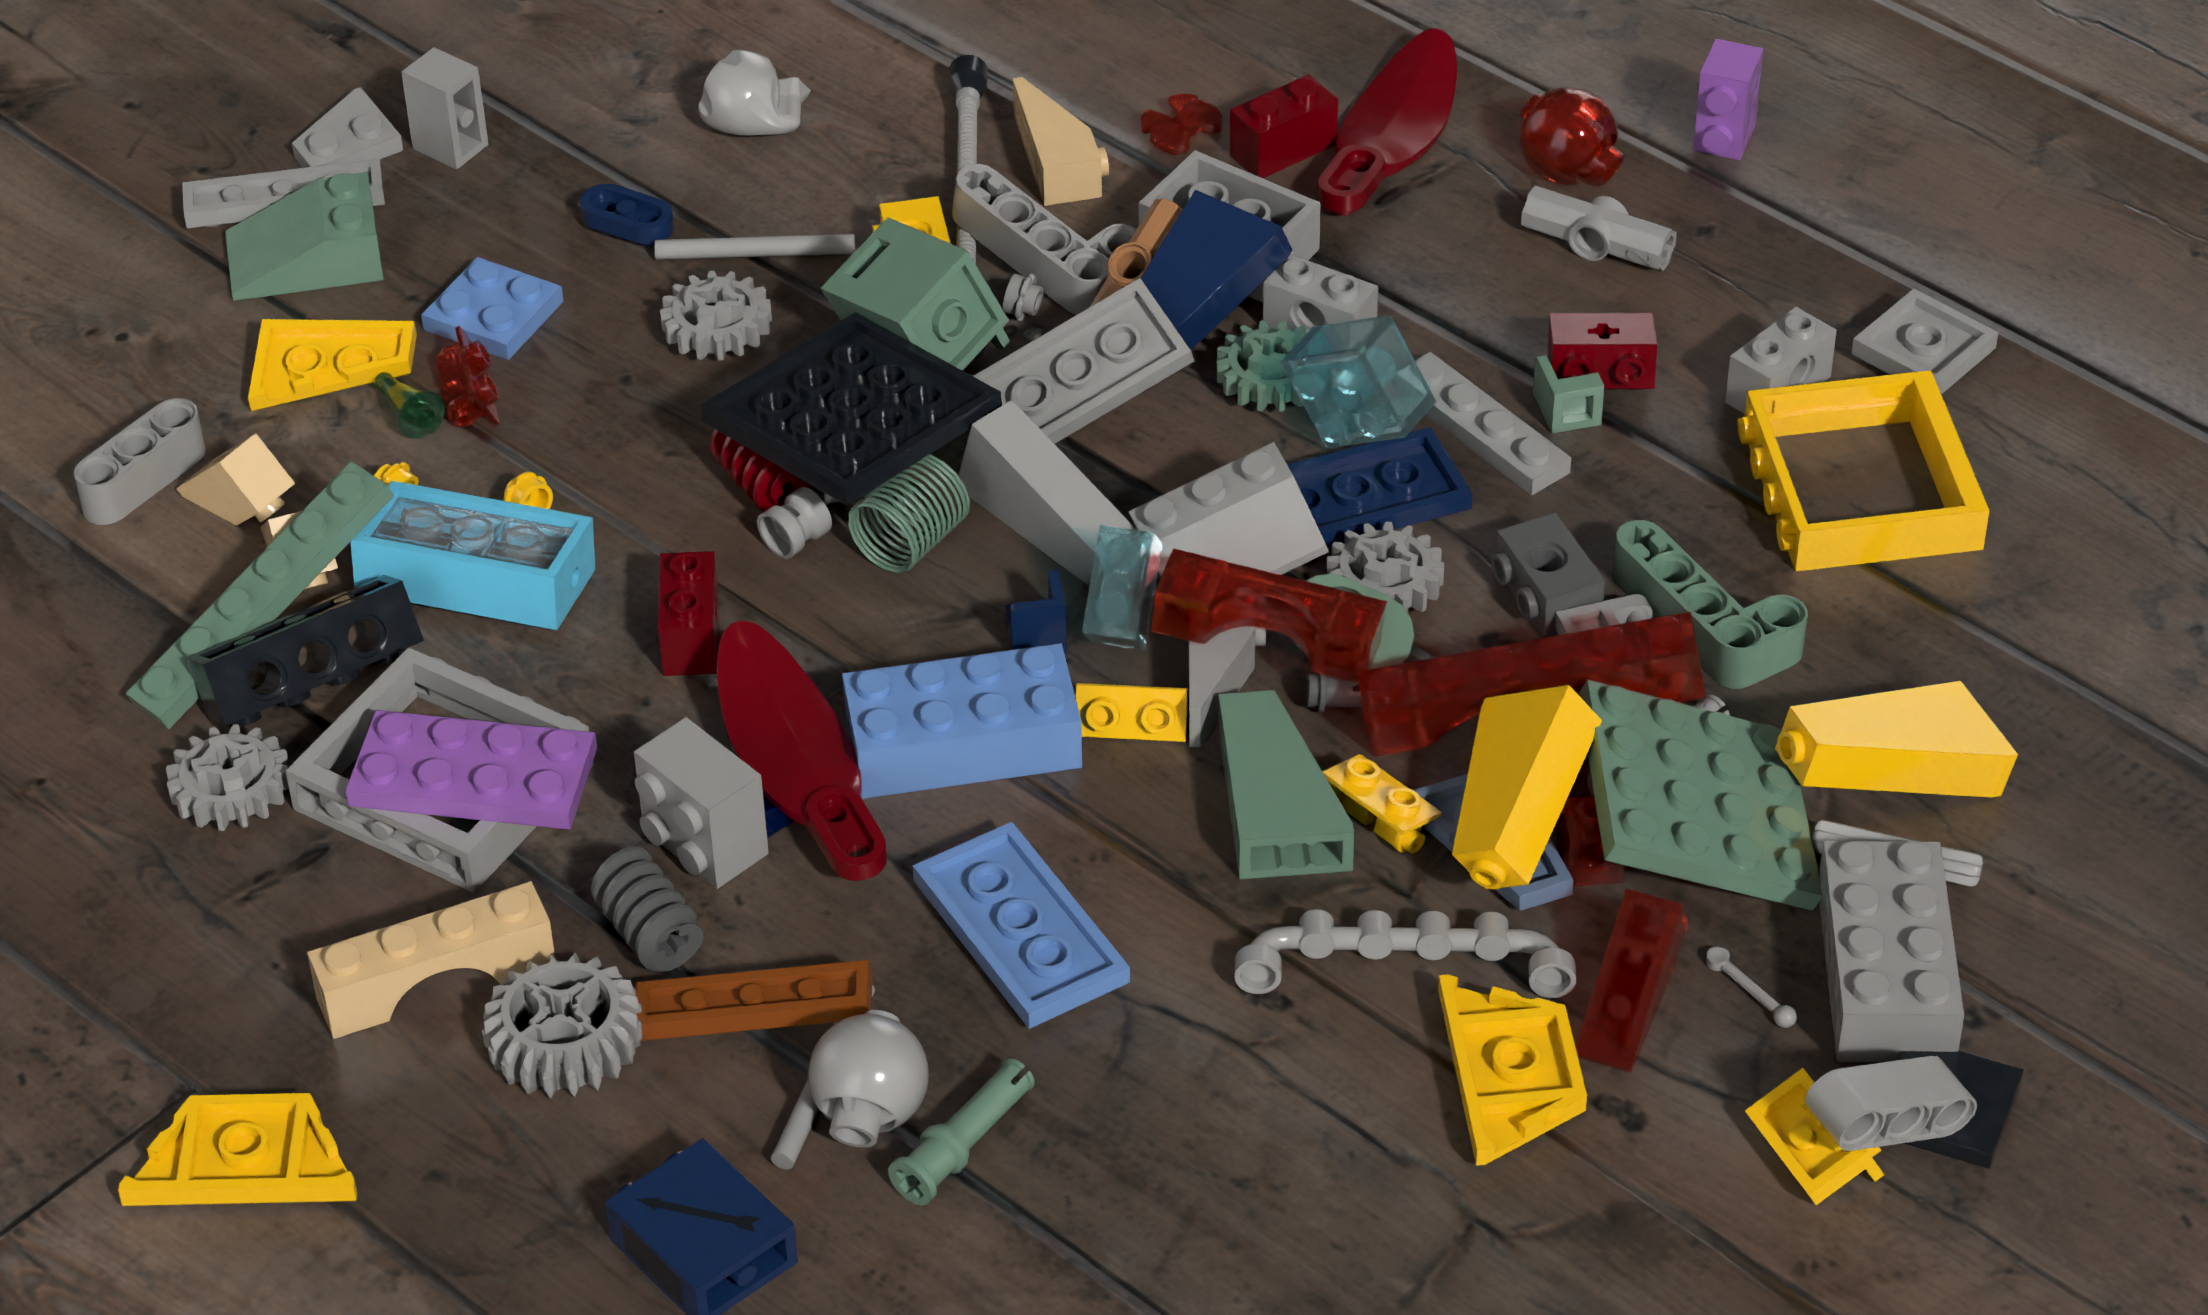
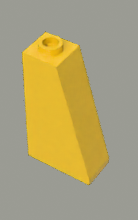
(1898, 742)
(1519, 780)

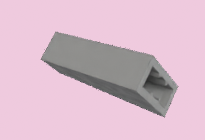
(1036, 489)

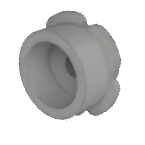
(1022, 296)

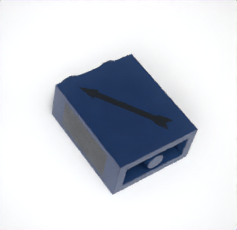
(701, 1231)

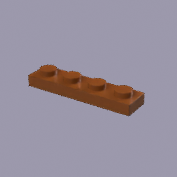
(754, 999)

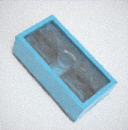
(478, 554)

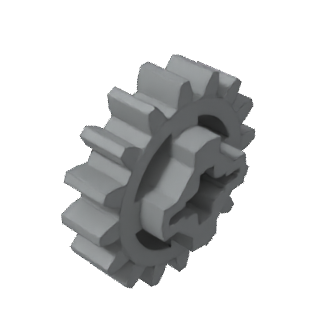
(716, 315)
(1391, 564)
(228, 777)

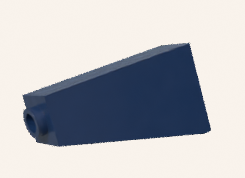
(1212, 264)

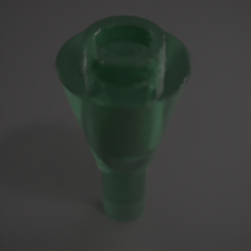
(415, 409)

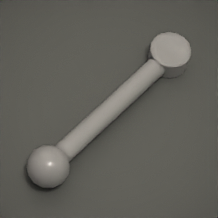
(1719, 960)

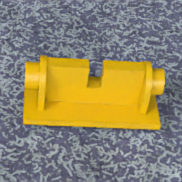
(1133, 712)
(1372, 792)

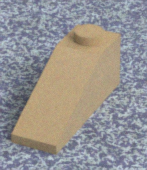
(1058, 147)

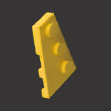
(326, 356)

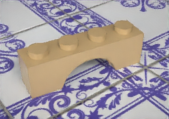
(369, 974)

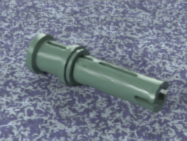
(947, 1146)

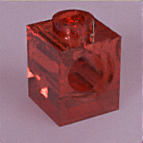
(1581, 845)

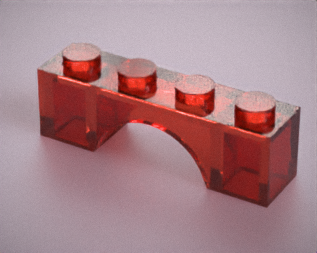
(1210, 595)

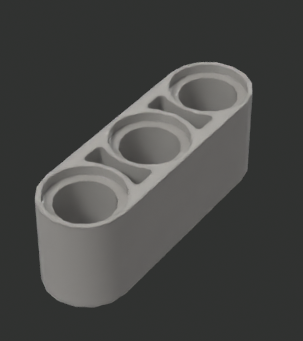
(139, 461)
(1890, 1103)

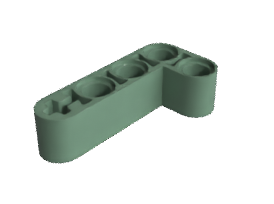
(1732, 641)

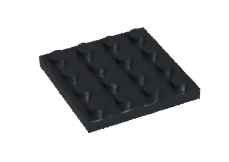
(850, 408)

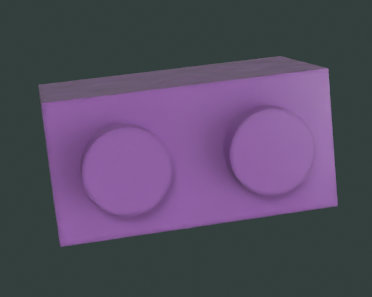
(1728, 99)

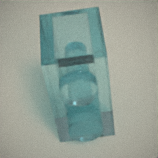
(1122, 587)

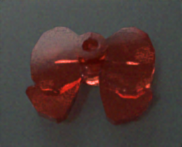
(1175, 133)

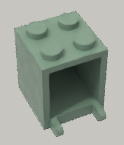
(920, 292)

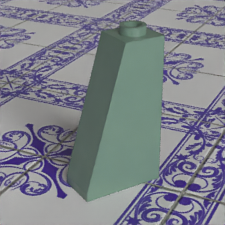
(1277, 794)

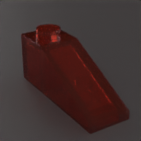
(1632, 979)

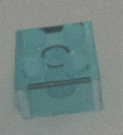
(1358, 381)

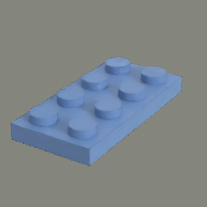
(1021, 924)

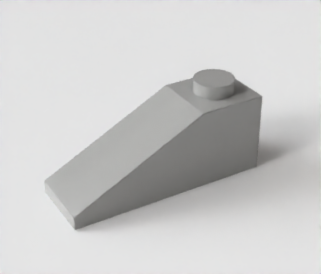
(1218, 669)

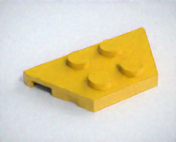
(1511, 1066)
(242, 1153)

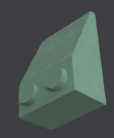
(307, 241)

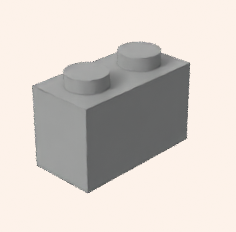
(445, 108)

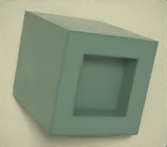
(1569, 401)

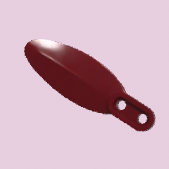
(1392, 121)
(798, 747)

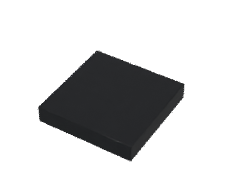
(1995, 1091)

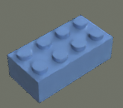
(963, 720)

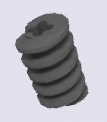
(646, 910)

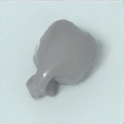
(749, 99)

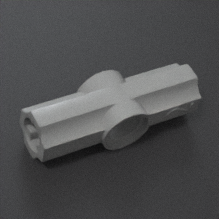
(1598, 228)

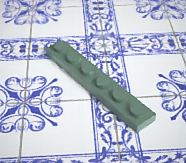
(264, 587)

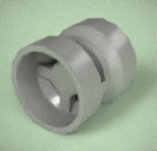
(790, 525)

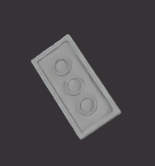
(1091, 362)

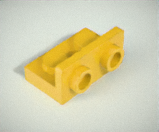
(1804, 1142)

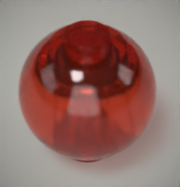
(1569, 136)

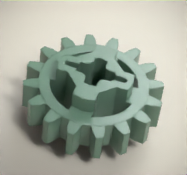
(1260, 357)

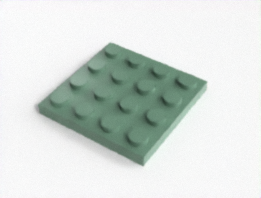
(1699, 797)

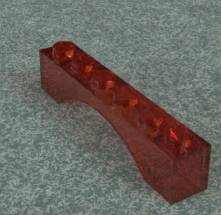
(1423, 699)

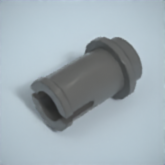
(1331, 692)

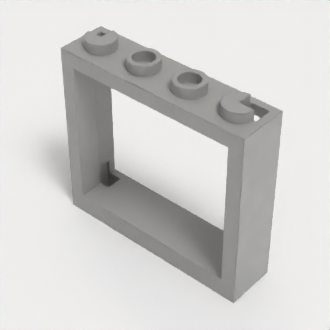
(416, 838)

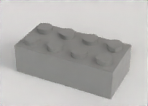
(1889, 950)

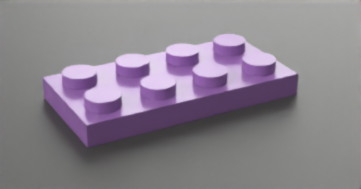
(472, 769)

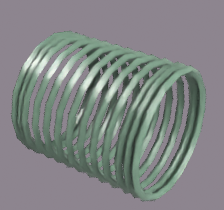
(910, 519)

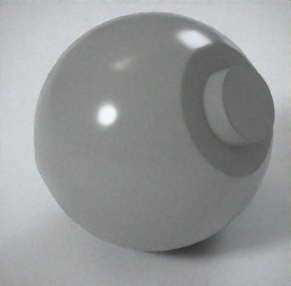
(867, 1076)

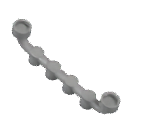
(1260, 964)

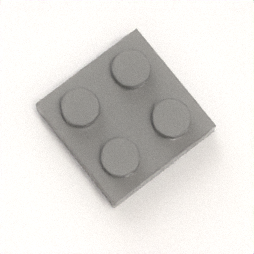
(1923, 337)

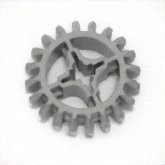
(562, 1037)

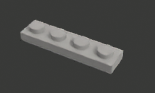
(241, 196)
(1491, 429)

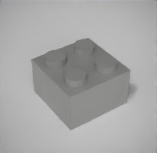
(701, 803)

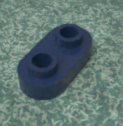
(627, 213)

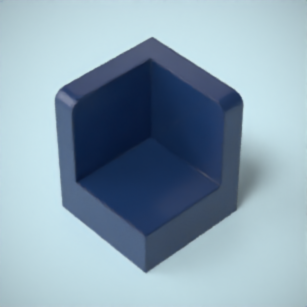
(1040, 620)

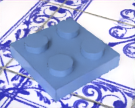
(493, 307)

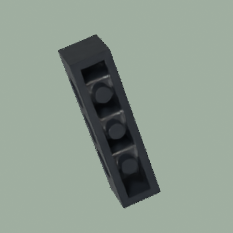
(224, 669)

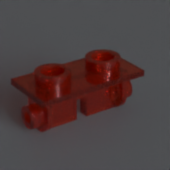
(466, 381)

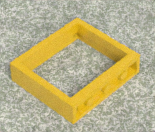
(1857, 404)

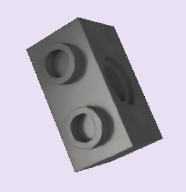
(1545, 570)

